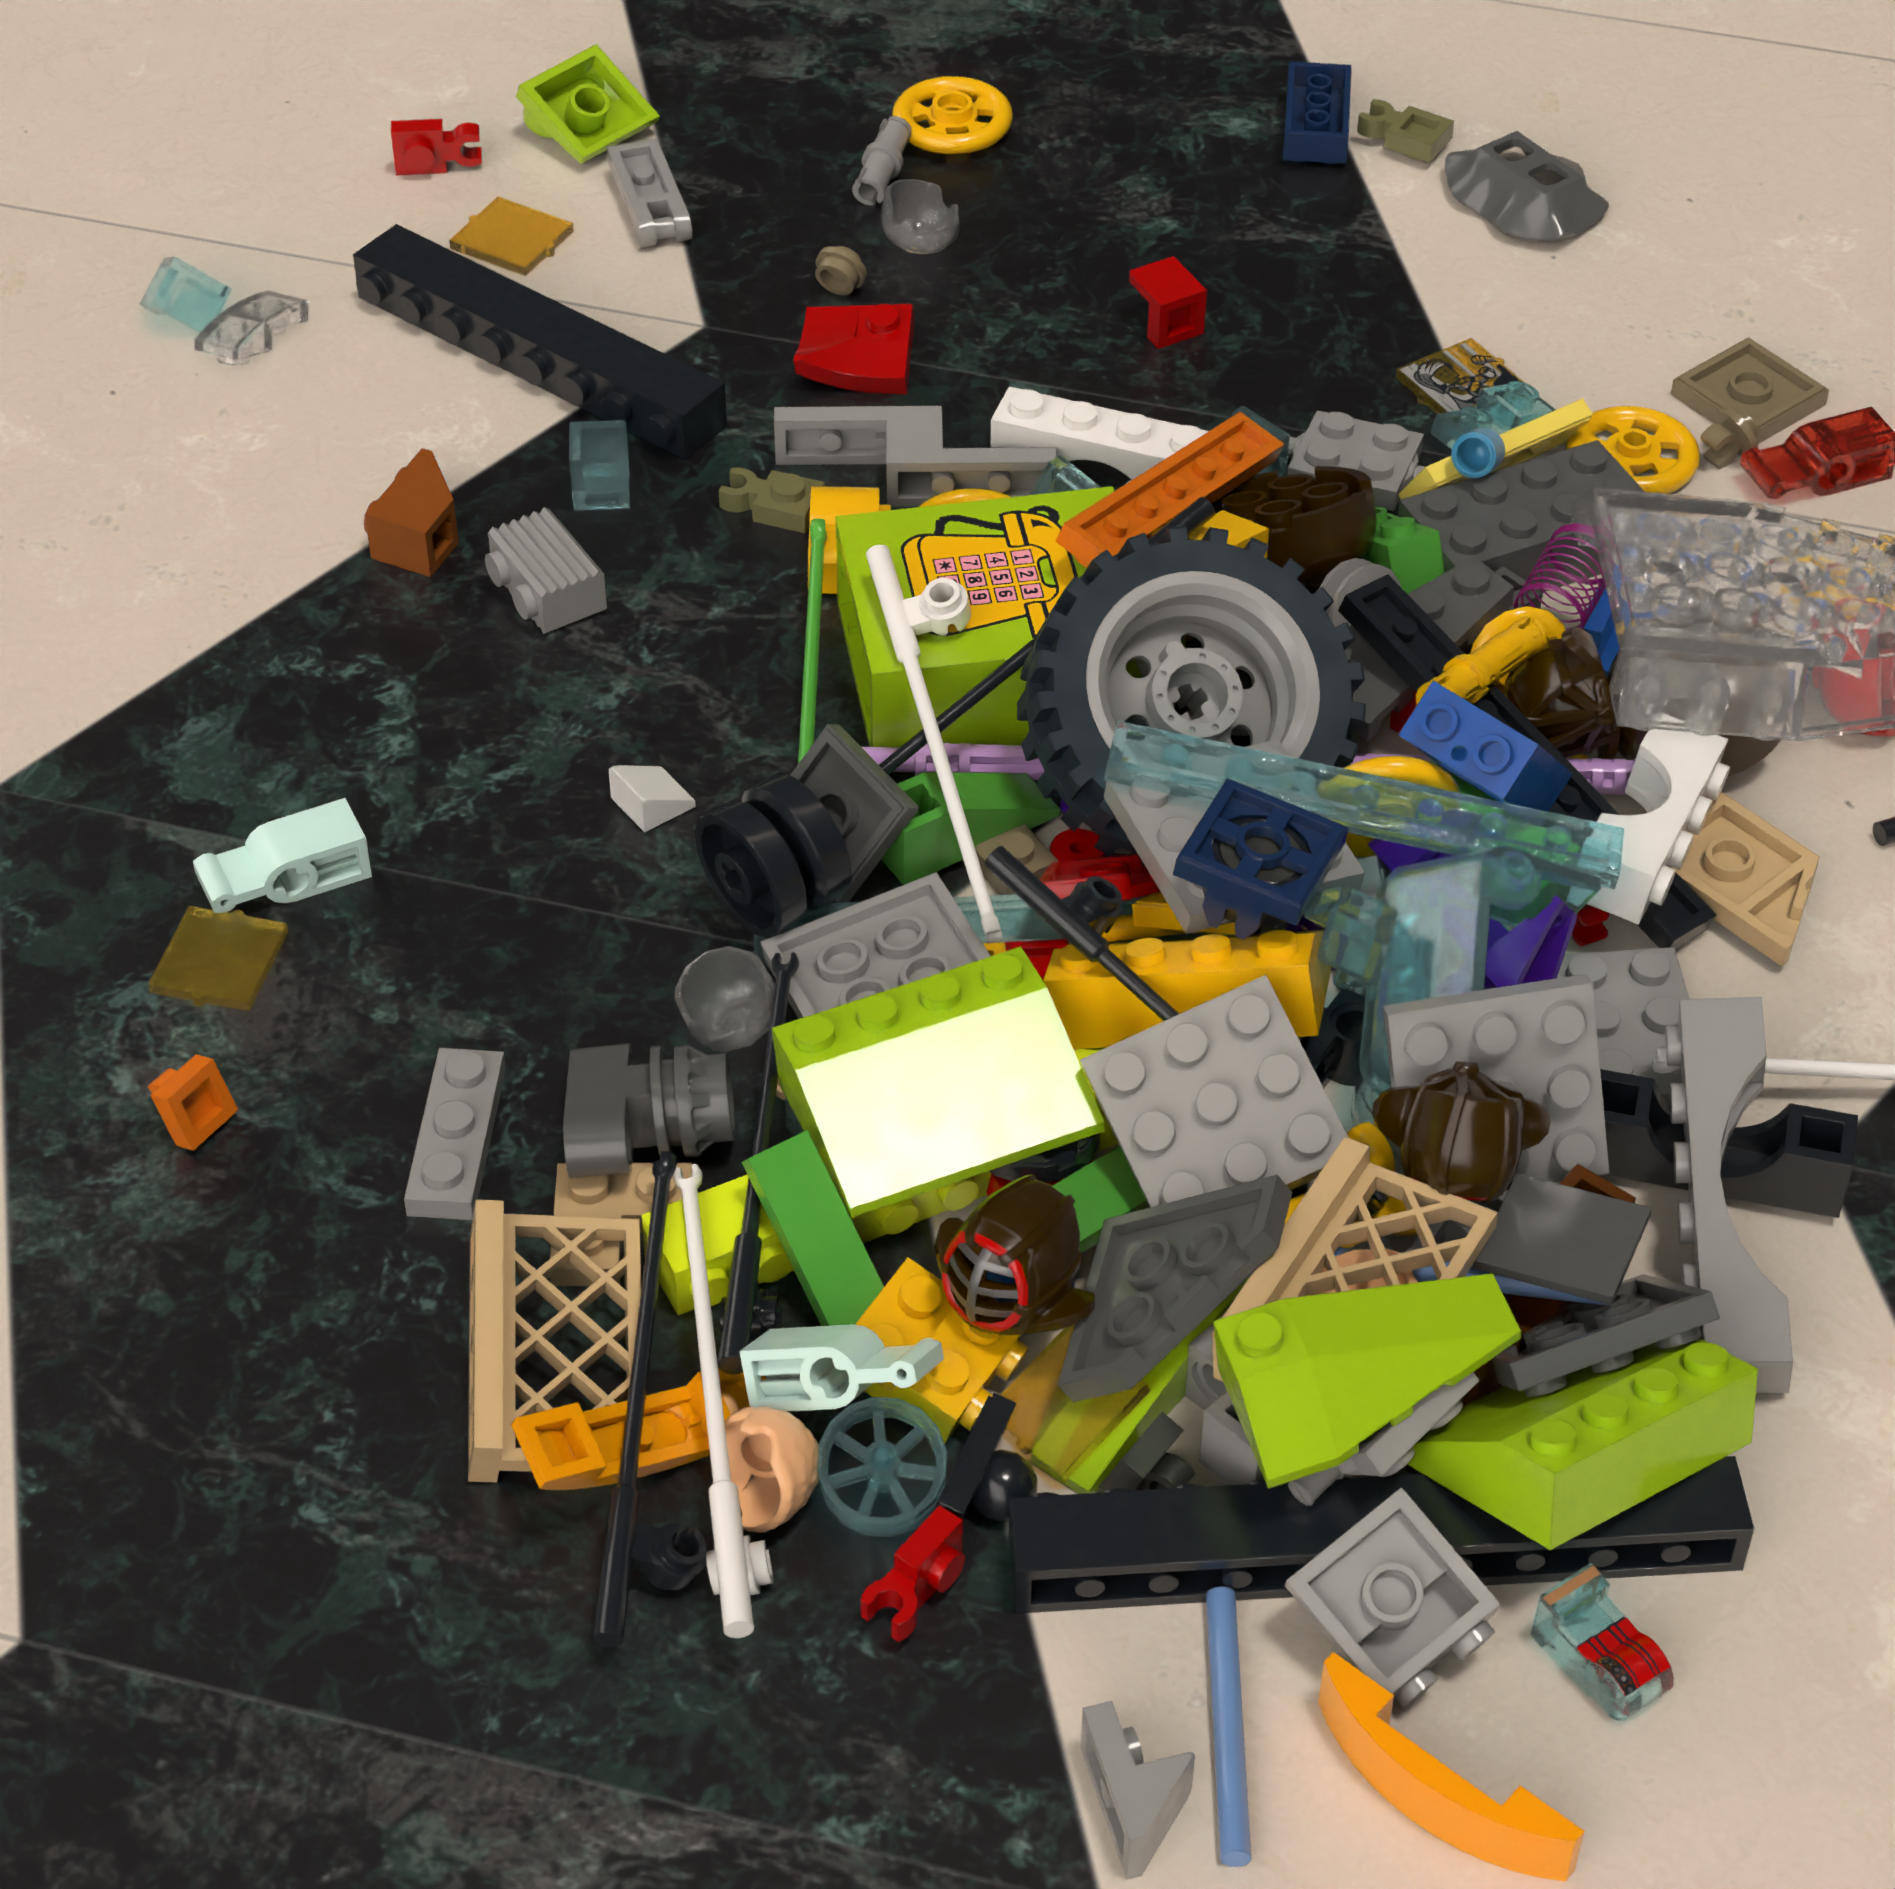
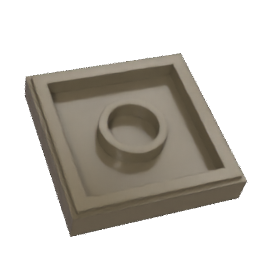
(1751, 381)

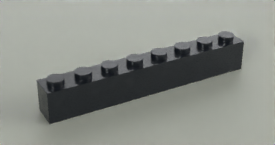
(541, 341)

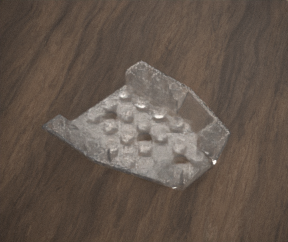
(1743, 617)

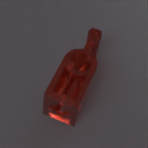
(1826, 456)

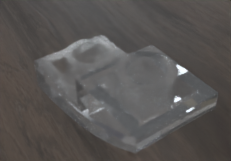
(249, 326)

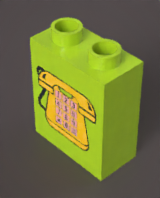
(1012, 578)

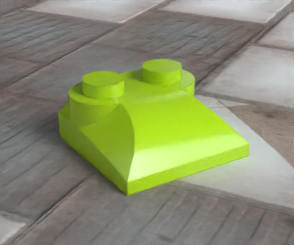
(585, 104)

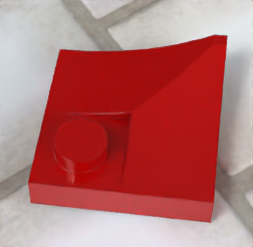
(857, 347)

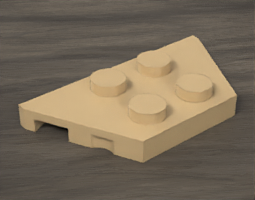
(1750, 877)

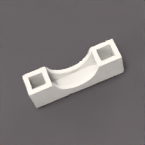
(1086, 431)
(1672, 783)

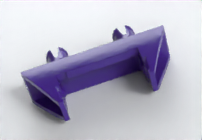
(1519, 956)

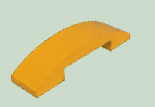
(585, 1447)
(1517, 1836)

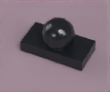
(985, 1474)

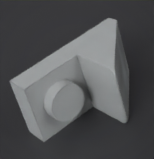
(1134, 1795)

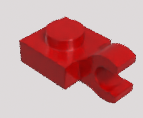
(923, 1564)

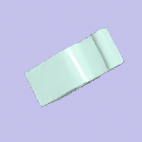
(288, 859)
(828, 1366)

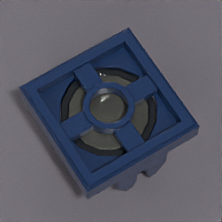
(1261, 860)

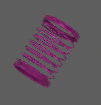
(1549, 548)

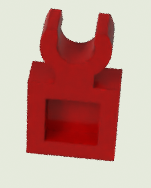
(425, 146)

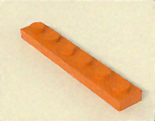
(1150, 501)

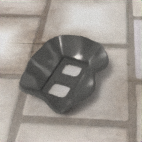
(1517, 202)

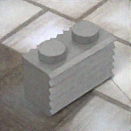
(545, 571)

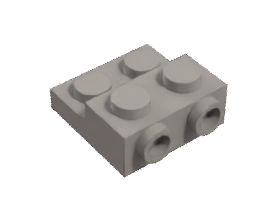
(1395, 1598)

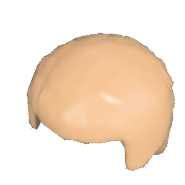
(771, 1465)

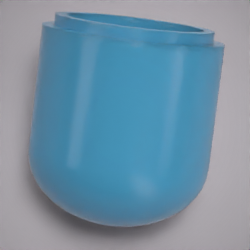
(1478, 452)

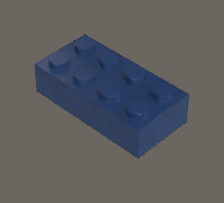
(1317, 112)

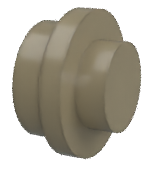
(840, 270)

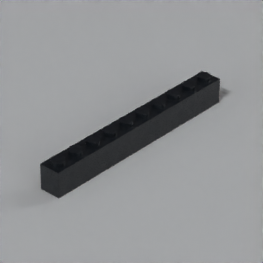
(1252, 1538)

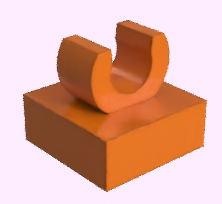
(192, 1101)

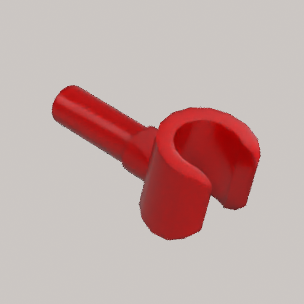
(1589, 926)

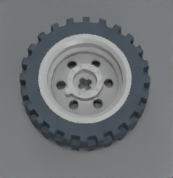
(1139, 609)

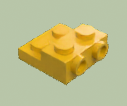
(953, 1391)

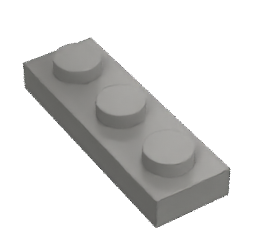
(455, 1134)

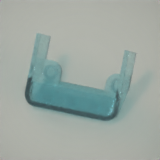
(1445, 928)

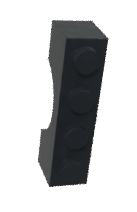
(1786, 1162)

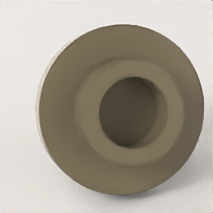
(1728, 436)

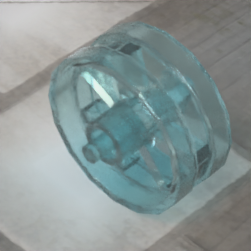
(881, 1466)

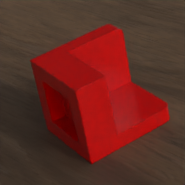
(1174, 301)

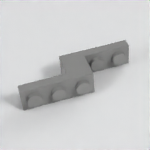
(910, 446)

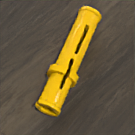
(1472, 673)

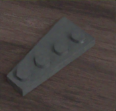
(1459, 604)

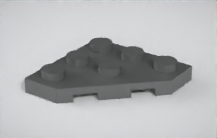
(1163, 1276)
(1605, 1335)

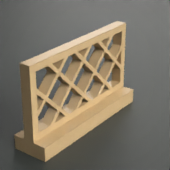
(1327, 1222)
(495, 1322)

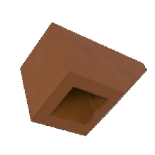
(413, 518)

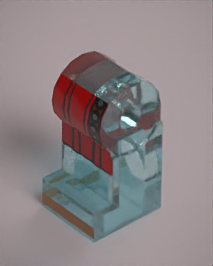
(1600, 1645)

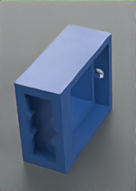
(1484, 751)

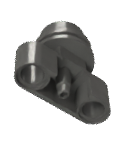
(632, 1106)

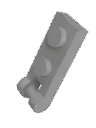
(649, 192)

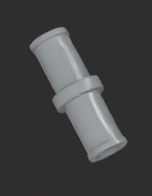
(882, 161)

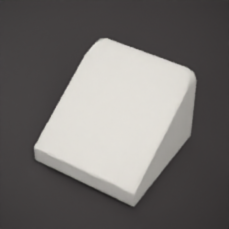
(648, 794)

